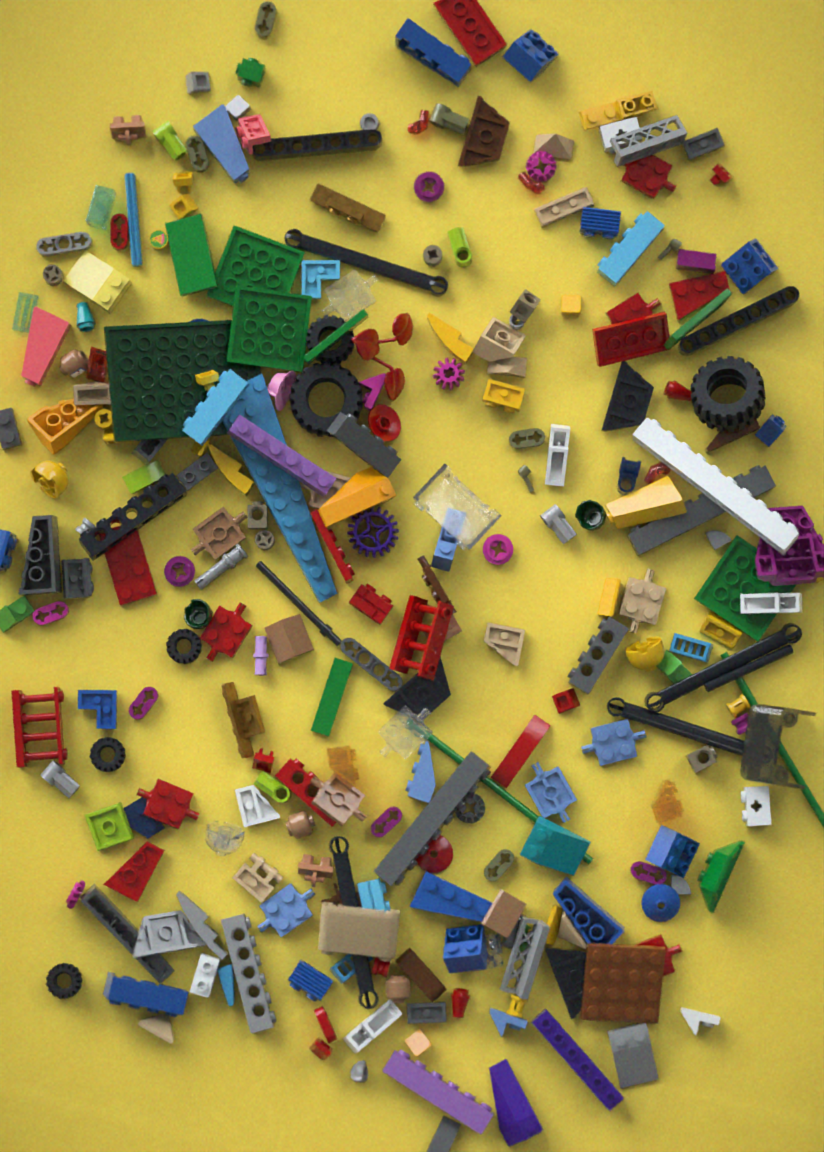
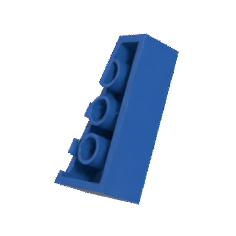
(432, 52)
(447, 898)
(587, 916)
(145, 994)

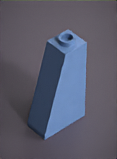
(221, 140)

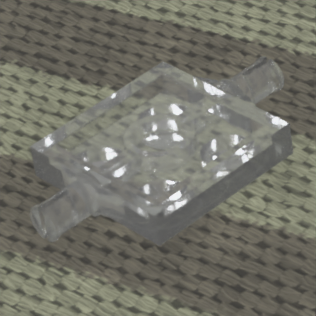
(350, 295)
(405, 732)

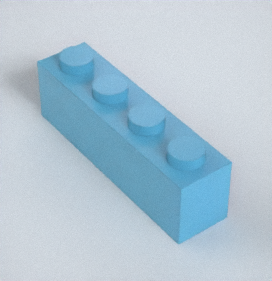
(630, 248)
(215, 407)

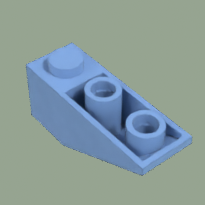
(444, 551)
(423, 781)

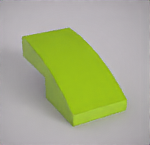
(144, 476)

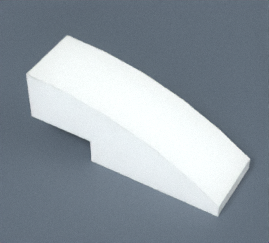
(557, 455)
(771, 603)
(372, 1026)

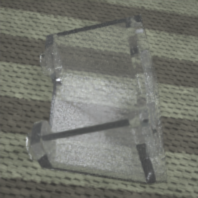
(456, 508)

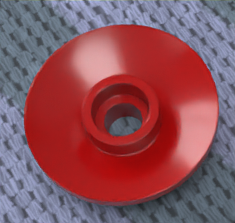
(384, 422)
(443, 859)

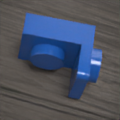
(771, 430)

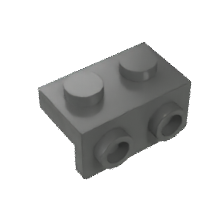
(77, 578)

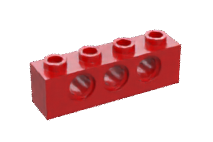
(286, 775)

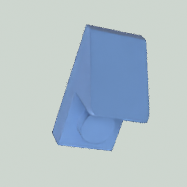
(501, 1019)

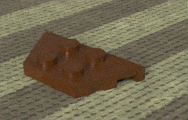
(484, 136)

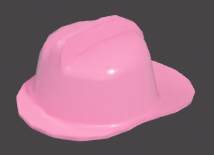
(281, 388)

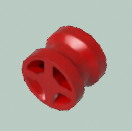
(380, 967)

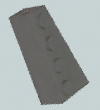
(42, 558)

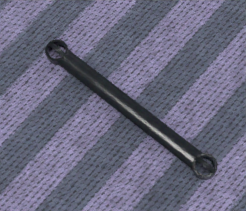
(366, 262)
(722, 667)
(677, 727)
(349, 898)

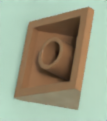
(288, 638)
(504, 913)

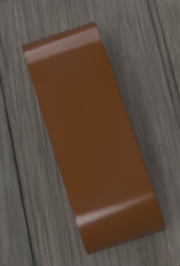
(421, 974)

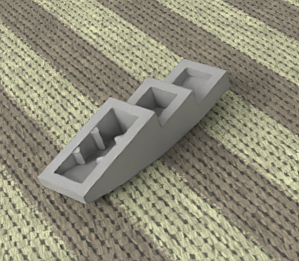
(197, 919)

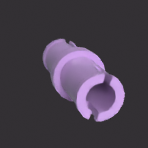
(260, 655)

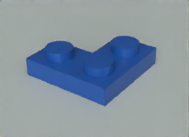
(106, 704)

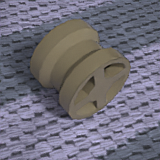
(434, 258)
(49, 273)
(263, 537)

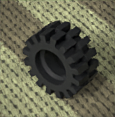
(195, 646)
(119, 754)
(64, 992)

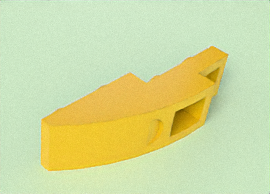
(617, 111)

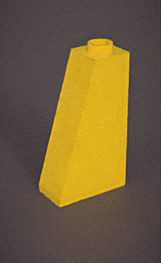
(646, 505)

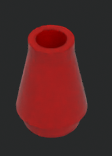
(677, 391)
(459, 1001)

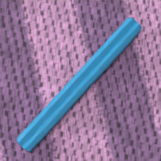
(133, 219)

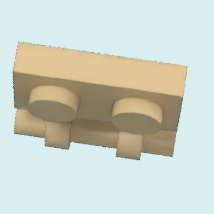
(253, 882)

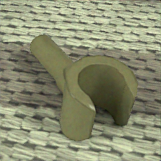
(674, 244)
(524, 471)

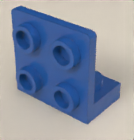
(749, 265)

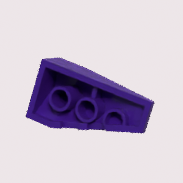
(514, 1113)

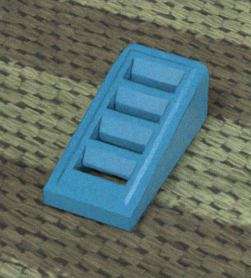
(707, 652)
(337, 973)
(226, 977)

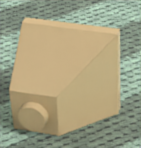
(498, 341)

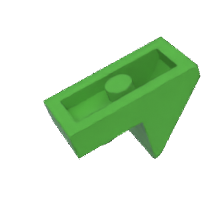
(15, 613)
(673, 668)

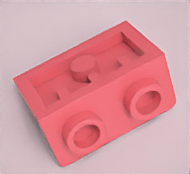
(252, 132)

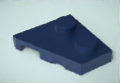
(139, 822)

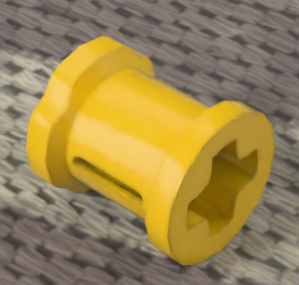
(738, 706)
(516, 1006)

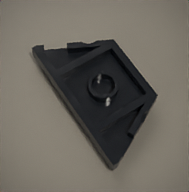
(628, 400)
(421, 693)
(569, 973)

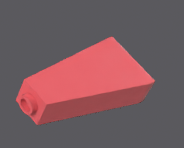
(43, 344)

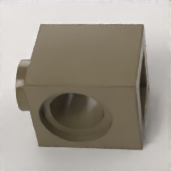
(525, 305)
(257, 524)
(693, 758)

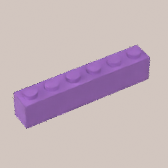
(281, 455)
(437, 1091)

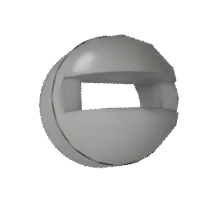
(512, 321)

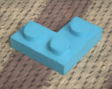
(316, 270)

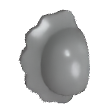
(359, 1072)

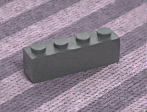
(363, 444)

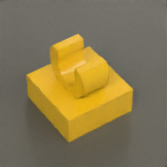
(183, 179)
(207, 379)

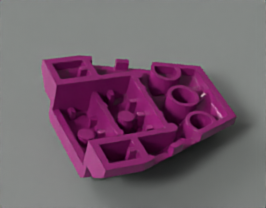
(802, 561)

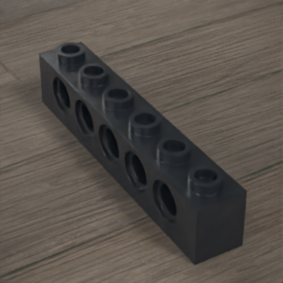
(129, 526)

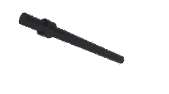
(325, 629)

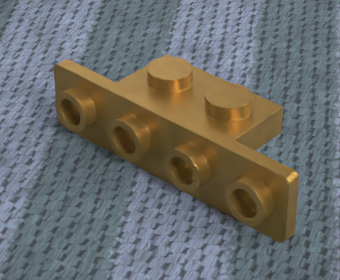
(342, 205)
(244, 718)

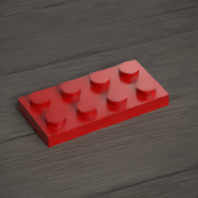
(471, 28)
(631, 339)
(337, 552)
(130, 569)

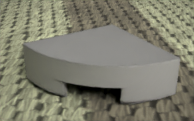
(717, 538)
(680, 885)

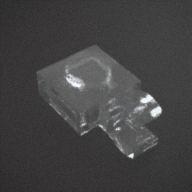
(494, 949)

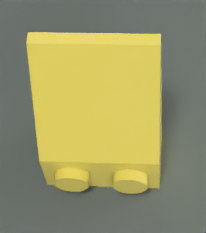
(98, 281)

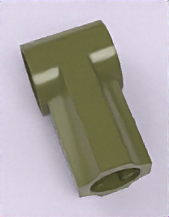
(444, 117)

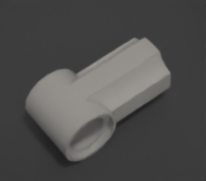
(556, 521)
(56, 776)

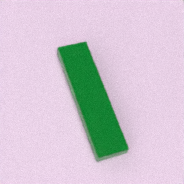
(335, 336)
(331, 696)

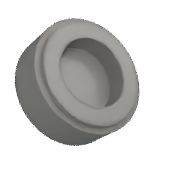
(369, 121)

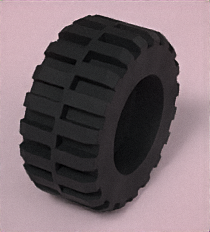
(722, 373)
(308, 380)

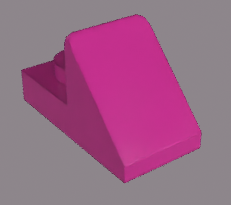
(374, 384)

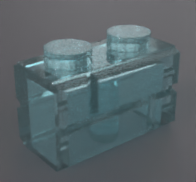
(100, 207)

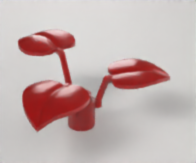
(368, 347)

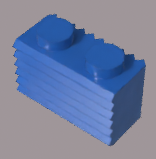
(600, 222)
(310, 980)

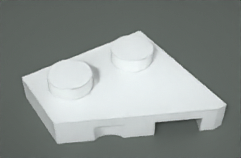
(253, 806)

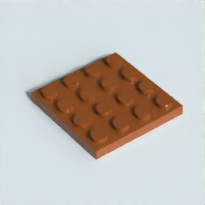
(623, 983)

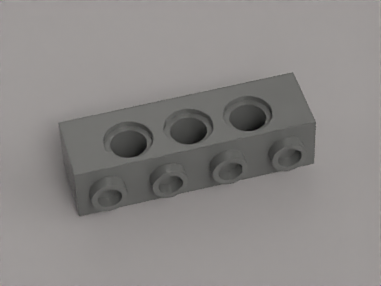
(617, 631)

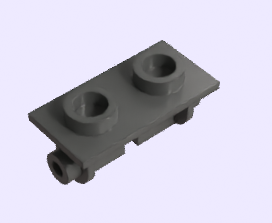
(197, 471)

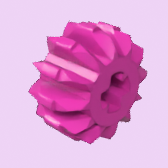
(445, 368)

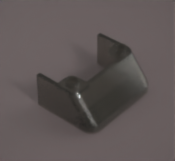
(763, 743)

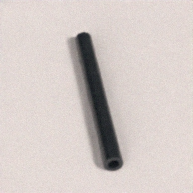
(748, 668)

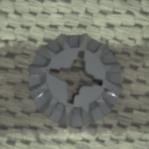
(479, 809)

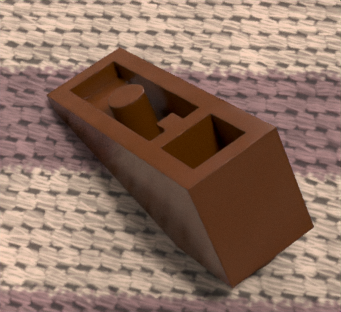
(726, 437)

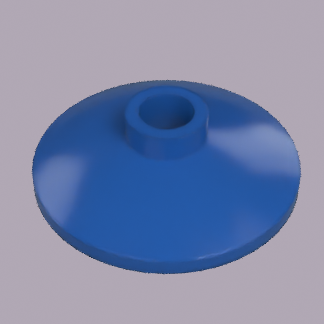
(656, 895)

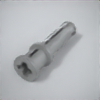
(228, 561)

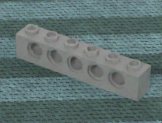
(255, 1022)

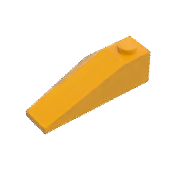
(61, 423)
(359, 494)

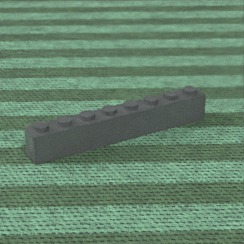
(697, 513)
(432, 819)

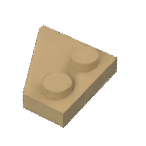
(505, 641)

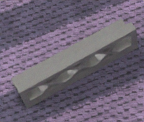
(651, 146)
(532, 955)

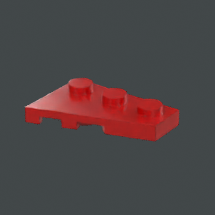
(695, 292)
(136, 872)

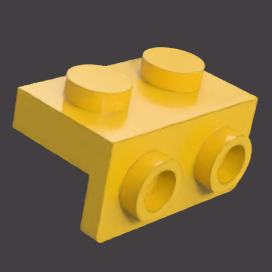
(503, 395)

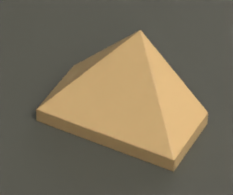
(555, 145)
(509, 367)
(91, 393)
(569, 932)
(160, 1026)

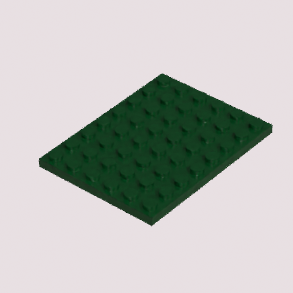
(155, 374)

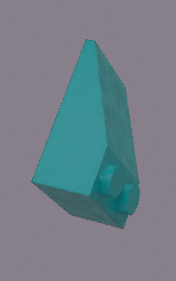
(554, 847)

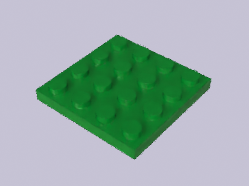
(254, 263)
(269, 328)
(735, 576)

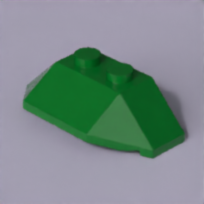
(718, 872)

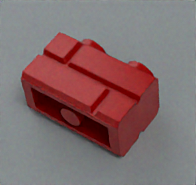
(371, 604)

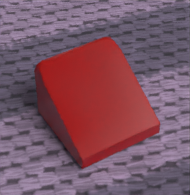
(566, 700)

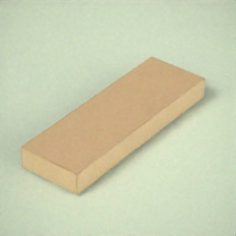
(564, 206)

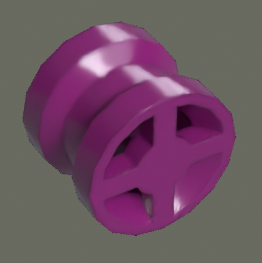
(741, 723)

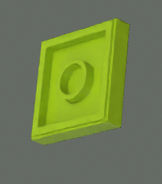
(109, 826)

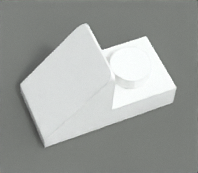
(694, 1017)

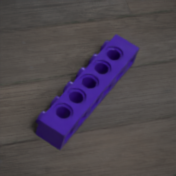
(577, 1059)

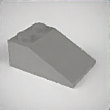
(632, 1054)

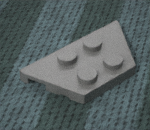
(165, 934)

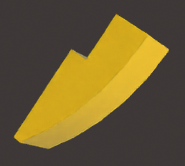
(450, 338)
(231, 470)

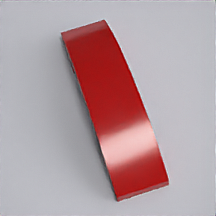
(520, 751)

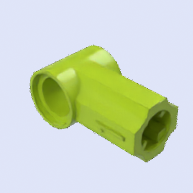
(168, 137)
(460, 245)
(271, 786)

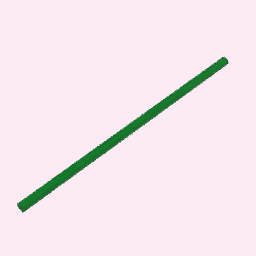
(784, 755)
(492, 785)

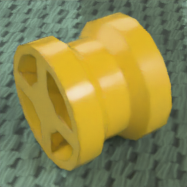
(106, 420)

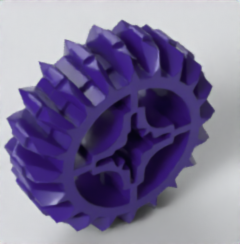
(382, 528)

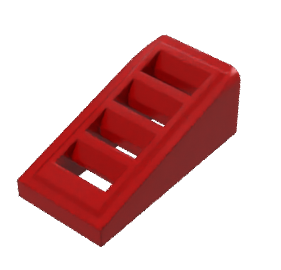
(321, 1049)

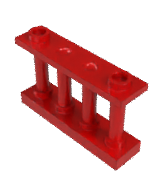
(409, 633)
(22, 737)

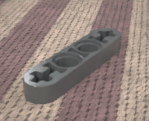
(369, 667)

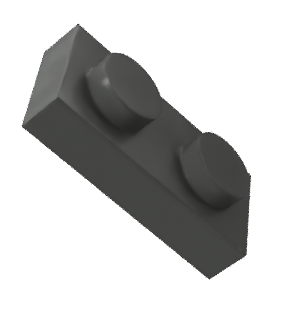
(703, 144)
(8, 429)
(426, 1012)

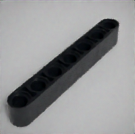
(325, 149)
(745, 314)

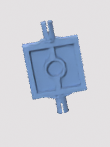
(613, 742)
(550, 792)
(286, 910)

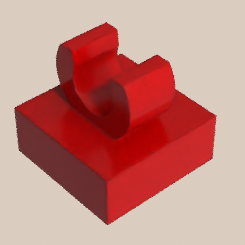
(721, 174)
(263, 762)

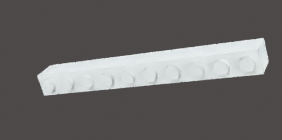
(716, 486)

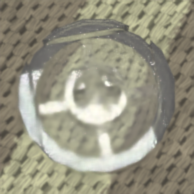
(224, 838)

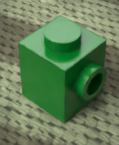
(250, 72)

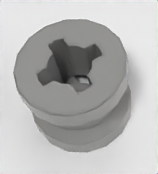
(84, 526)

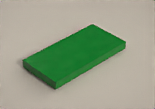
(191, 255)
(697, 319)

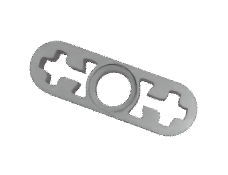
(77, 237)

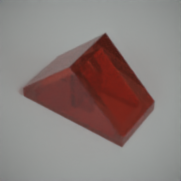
(97, 365)

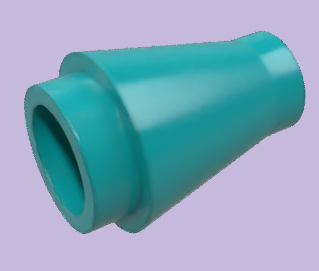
(84, 318)

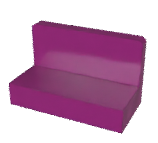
(696, 261)

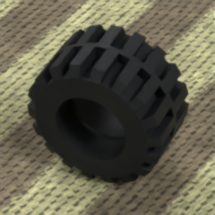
(325, 324)

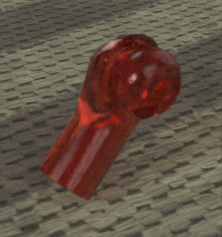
(420, 125)
(529, 184)
(659, 468)

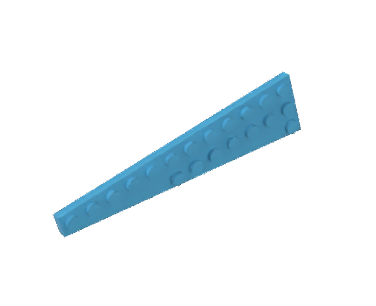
(282, 490)

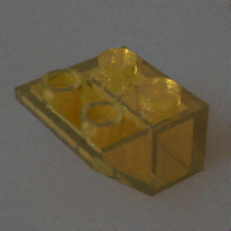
(341, 762)
(665, 804)

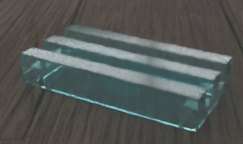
(18, 309)

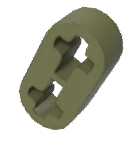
(261, 19)
(201, 152)
(525, 434)
(502, 868)

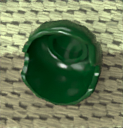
(590, 515)
(198, 614)

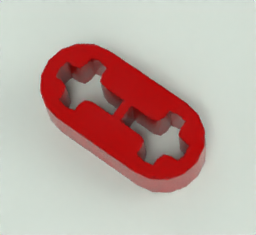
(114, 232)
(325, 1024)

